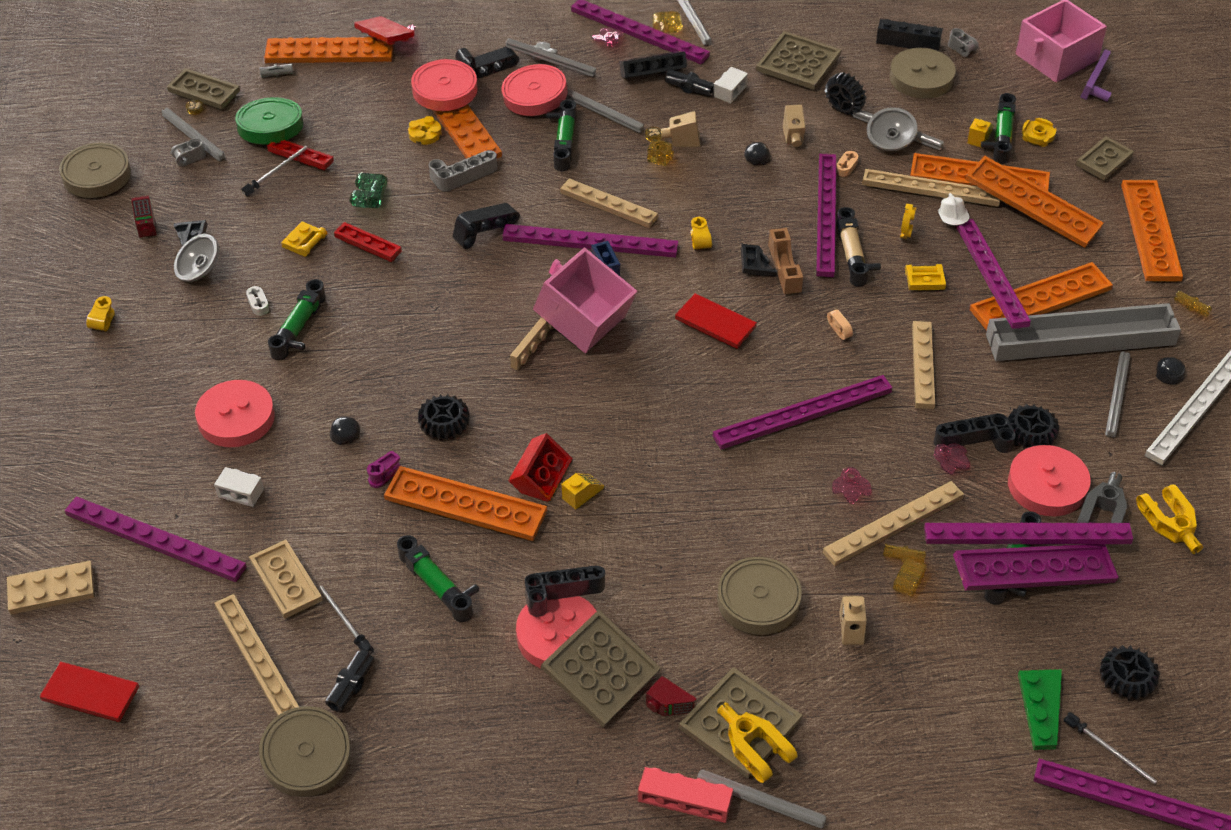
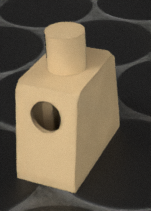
(683, 130)
(794, 132)
(852, 612)

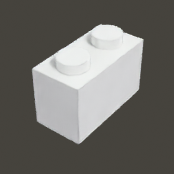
(730, 85)
(239, 486)

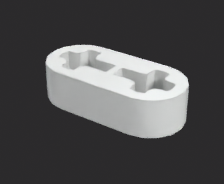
(254, 302)

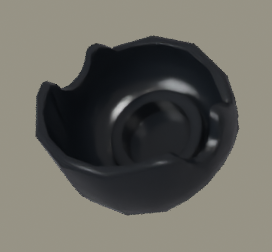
(757, 153)
(1170, 370)
(344, 430)

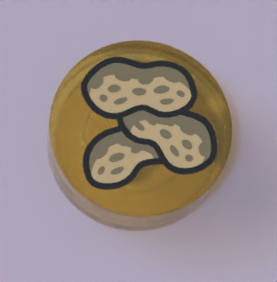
(194, 107)
(653, 133)

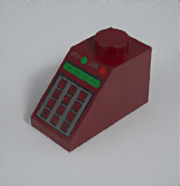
(144, 216)
(669, 698)

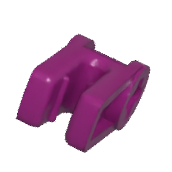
(383, 469)

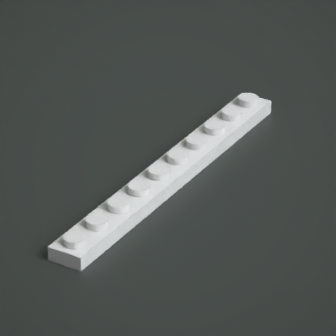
(1191, 412)

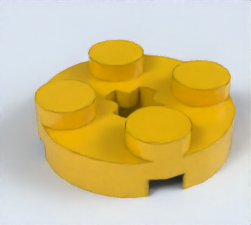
(417, 128)
(1031, 134)
(906, 229)

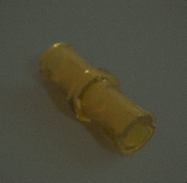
(1192, 303)
(904, 552)

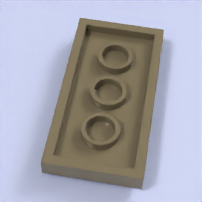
(203, 88)

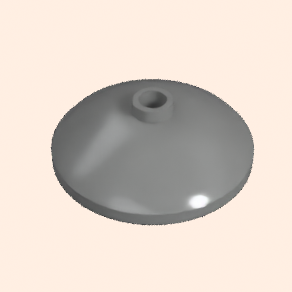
(892, 122)
(196, 258)

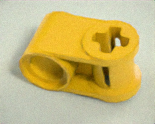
(700, 234)
(101, 314)

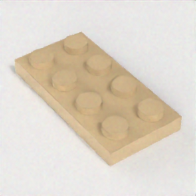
(285, 579)
(50, 587)

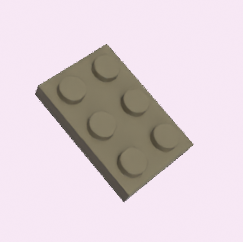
(1105, 158)

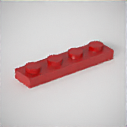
(309, 156)
(367, 242)

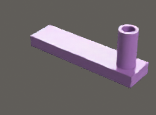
(1090, 88)

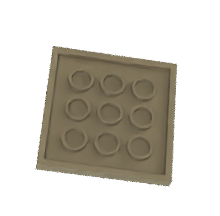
(798, 60)
(600, 668)
(743, 696)

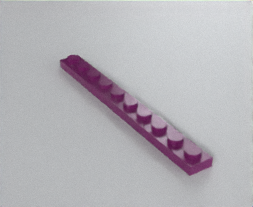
(639, 30)
(826, 216)
(583, 239)
(993, 275)
(801, 412)
(1028, 533)
(156, 539)
(1129, 797)

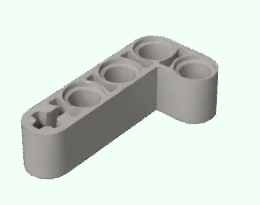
(462, 172)

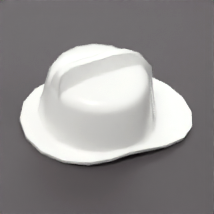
(953, 211)

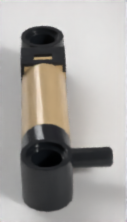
(848, 233)

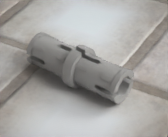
(276, 70)

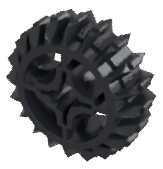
(845, 93)
(443, 421)
(1033, 426)
(1142, 678)

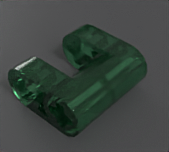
(375, 193)

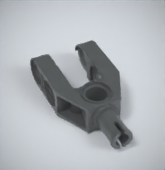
(1108, 498)

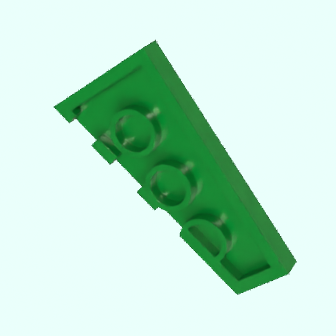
(1041, 702)

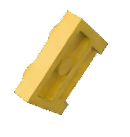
(300, 236)
(925, 277)

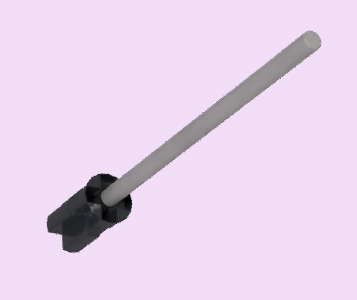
(249, 189)
(359, 640)
(1073, 721)

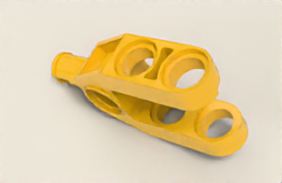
(1178, 528)
(756, 728)

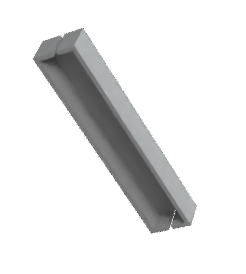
(1084, 332)

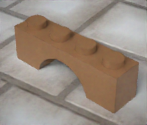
(788, 273)

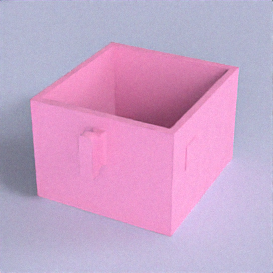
(1060, 40)
(584, 299)

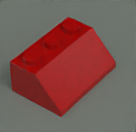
(540, 468)

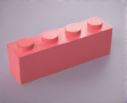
(685, 794)

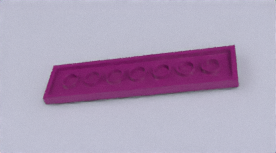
(1035, 566)

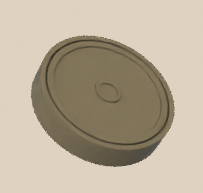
(922, 73)
(95, 170)
(759, 595)
(305, 751)

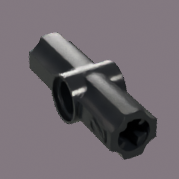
(689, 82)
(349, 681)

